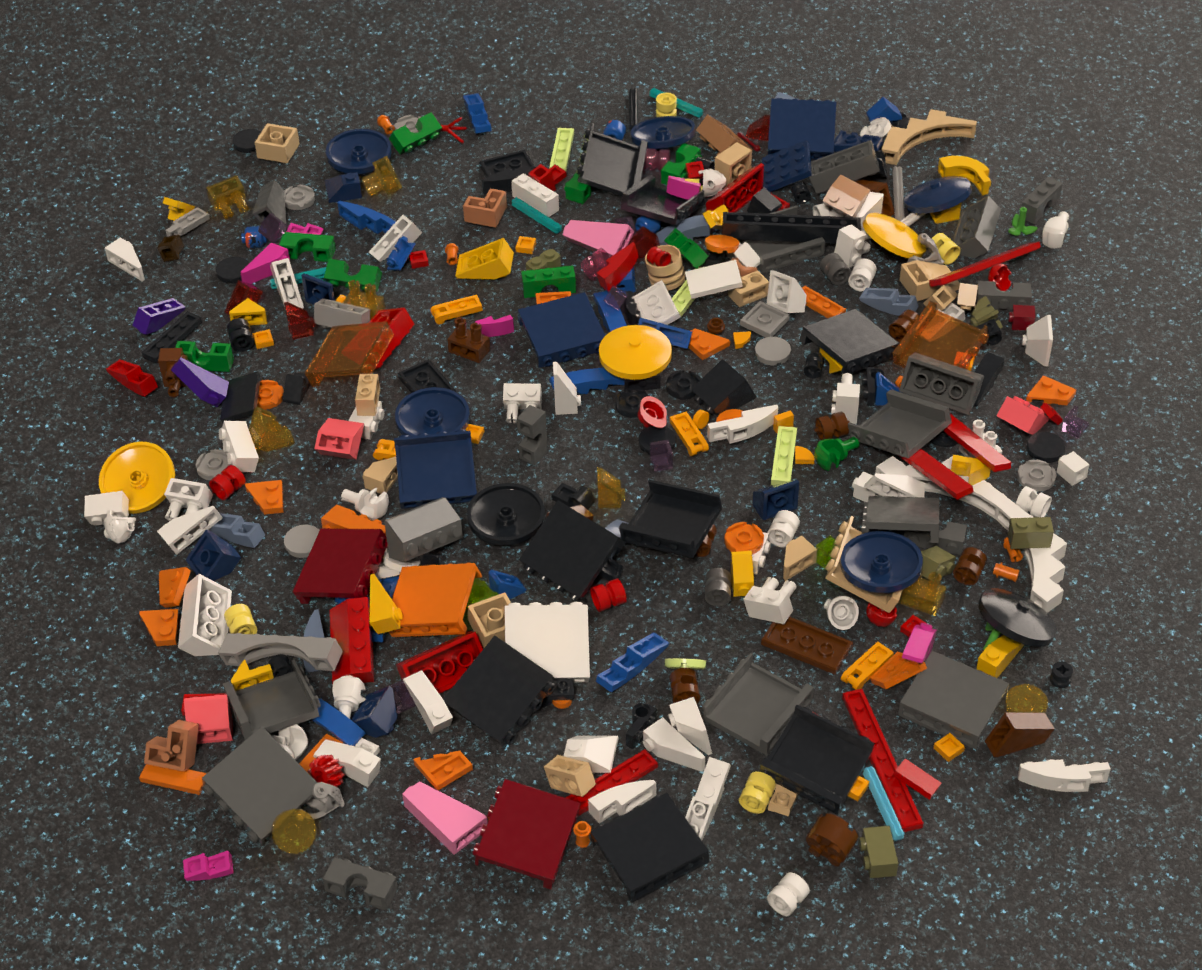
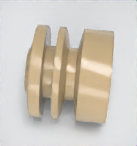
(672, 274)

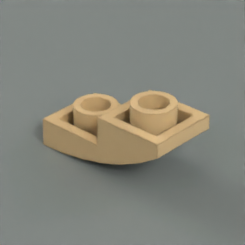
(782, 801)

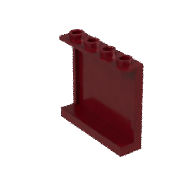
(341, 564)
(527, 831)

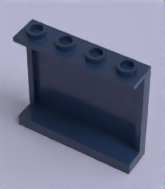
(800, 121)
(562, 329)
(435, 468)

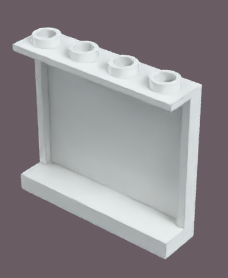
(551, 637)

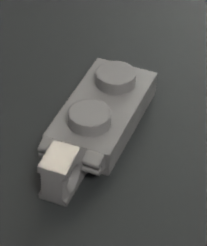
(187, 222)

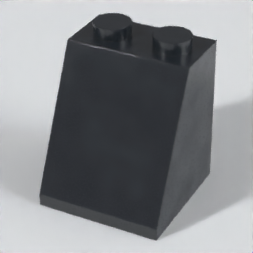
(722, 389)

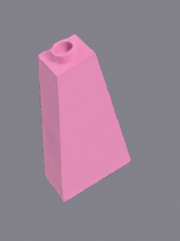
(597, 235)
(443, 816)

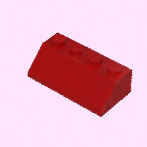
(739, 191)
(399, 322)
(354, 635)
(444, 662)

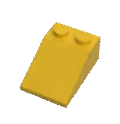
(486, 262)

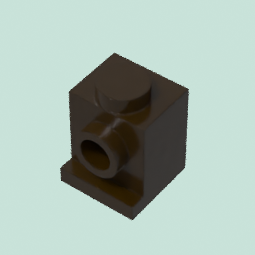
(170, 247)

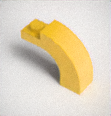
(967, 168)

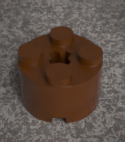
(831, 838)

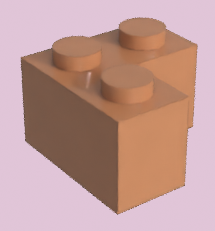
(487, 210)
(176, 750)

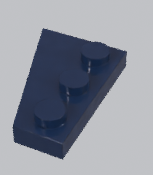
(846, 141)

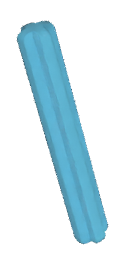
(883, 803)

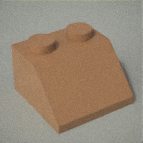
(846, 196)

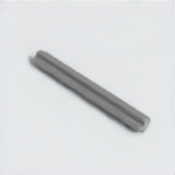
(898, 193)

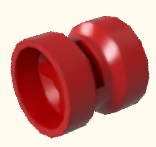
(658, 257)

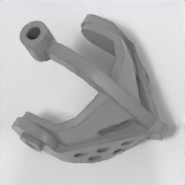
(930, 244)
(326, 799)

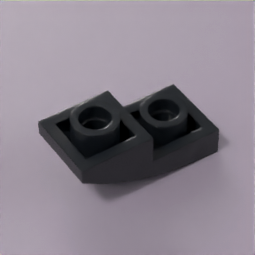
(630, 309)

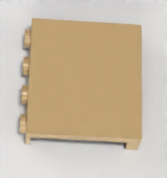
(882, 600)

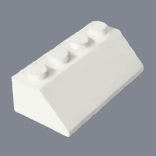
(203, 617)

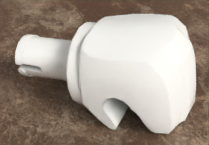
(1054, 230)
(367, 502)
(348, 694)
(293, 740)

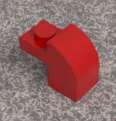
(548, 177)

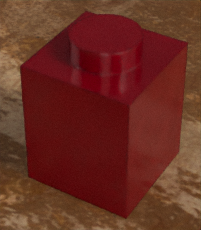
(1021, 317)

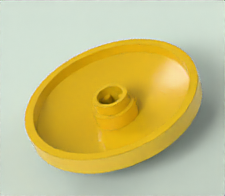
(893, 235)
(635, 352)
(140, 472)

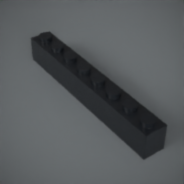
(785, 227)

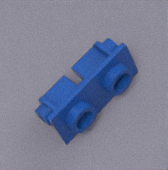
(397, 258)

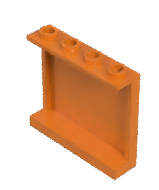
(433, 599)

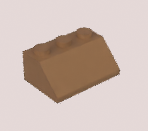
(718, 134)

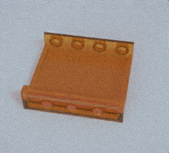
(941, 338)
(350, 351)

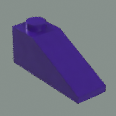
(156, 315)
(202, 382)

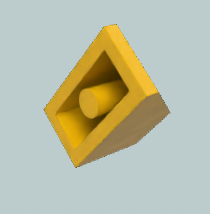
(741, 572)

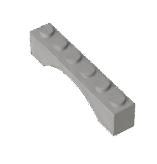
(319, 652)

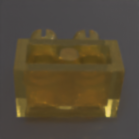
(382, 179)
(227, 193)
(365, 299)
(924, 594)

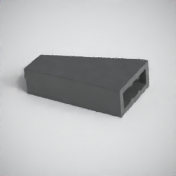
(270, 200)

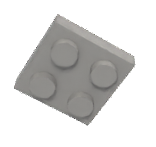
(764, 319)

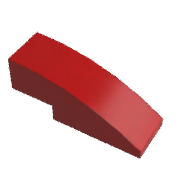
(618, 267)
(132, 377)

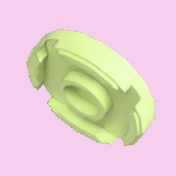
(685, 663)

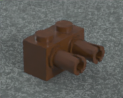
(468, 343)
(166, 361)

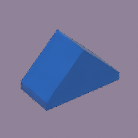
(884, 109)
(882, 386)
(505, 583)

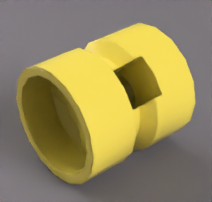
(666, 105)
(948, 249)
(240, 619)
(757, 792)

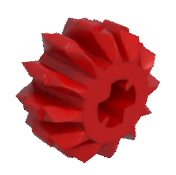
(326, 770)

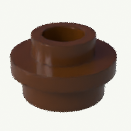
(716, 325)

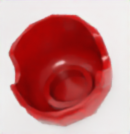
(999, 274)
(880, 617)

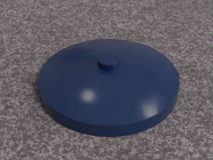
(663, 131)
(357, 150)
(938, 194)
(431, 412)
(881, 562)

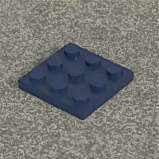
(787, 166)

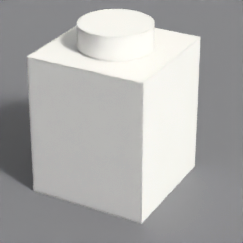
(1072, 468)
(860, 491)

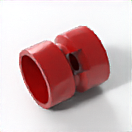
(227, 482)
(611, 593)

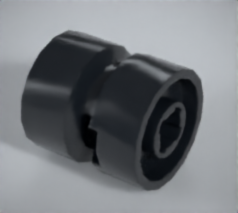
(240, 335)

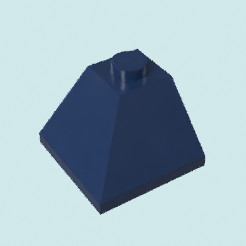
(343, 187)
(316, 289)
(776, 498)
(212, 557)
(377, 713)

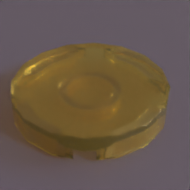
(1026, 699)
(293, 831)

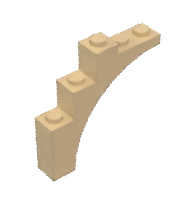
(918, 131)

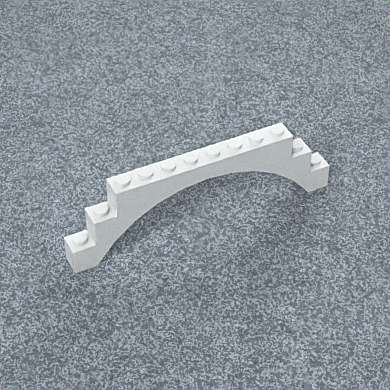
(1043, 562)

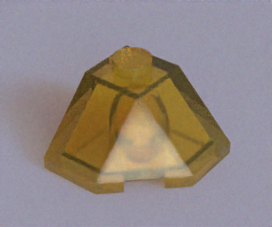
(267, 432)
(609, 490)

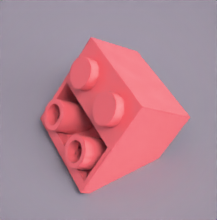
(1020, 414)
(339, 438)
(213, 717)

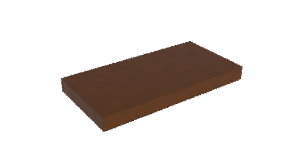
(808, 644)

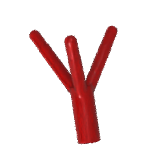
(447, 128)

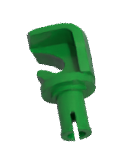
(833, 451)

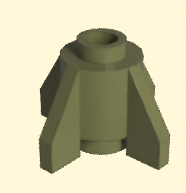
(983, 313)

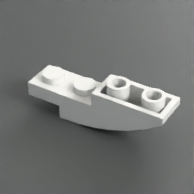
(748, 425)
(1058, 777)
(707, 796)

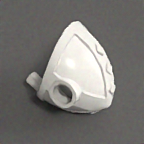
(716, 180)
(118, 528)
(842, 612)

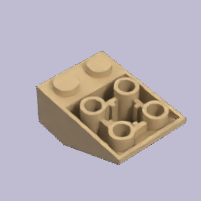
(916, 278)

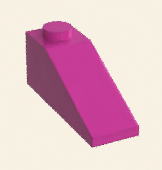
(260, 266)
(920, 643)

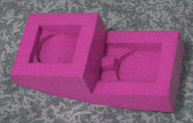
(681, 188)
(309, 229)
(496, 327)
(204, 868)

